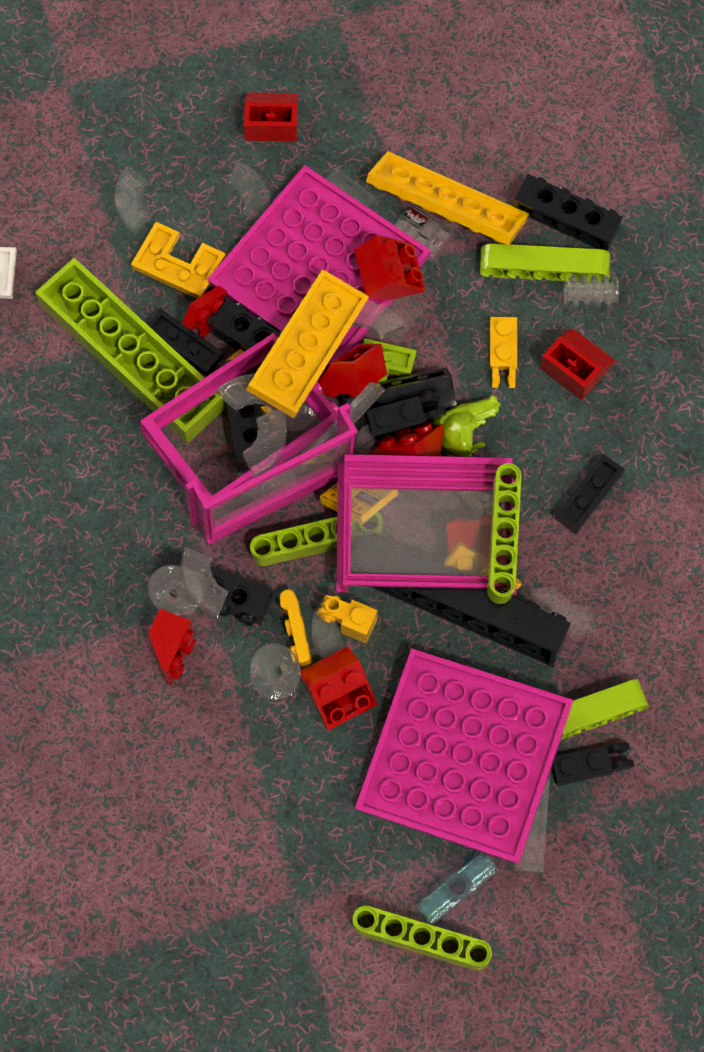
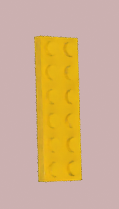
(447, 198)
(307, 343)

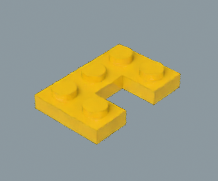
(157, 263)

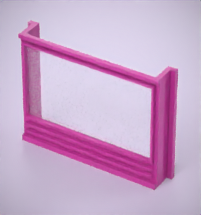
(273, 488)
(416, 521)

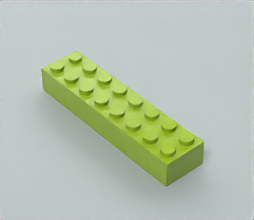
(125, 345)

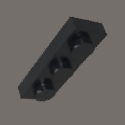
(186, 342)
(589, 493)

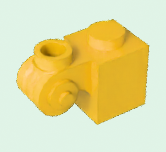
(355, 618)

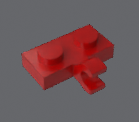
(203, 309)

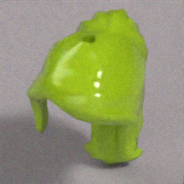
(462, 421)

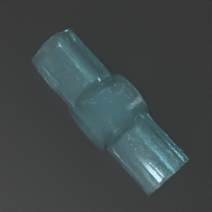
(443, 900)

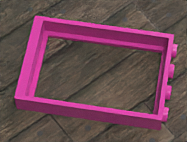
(153, 423)

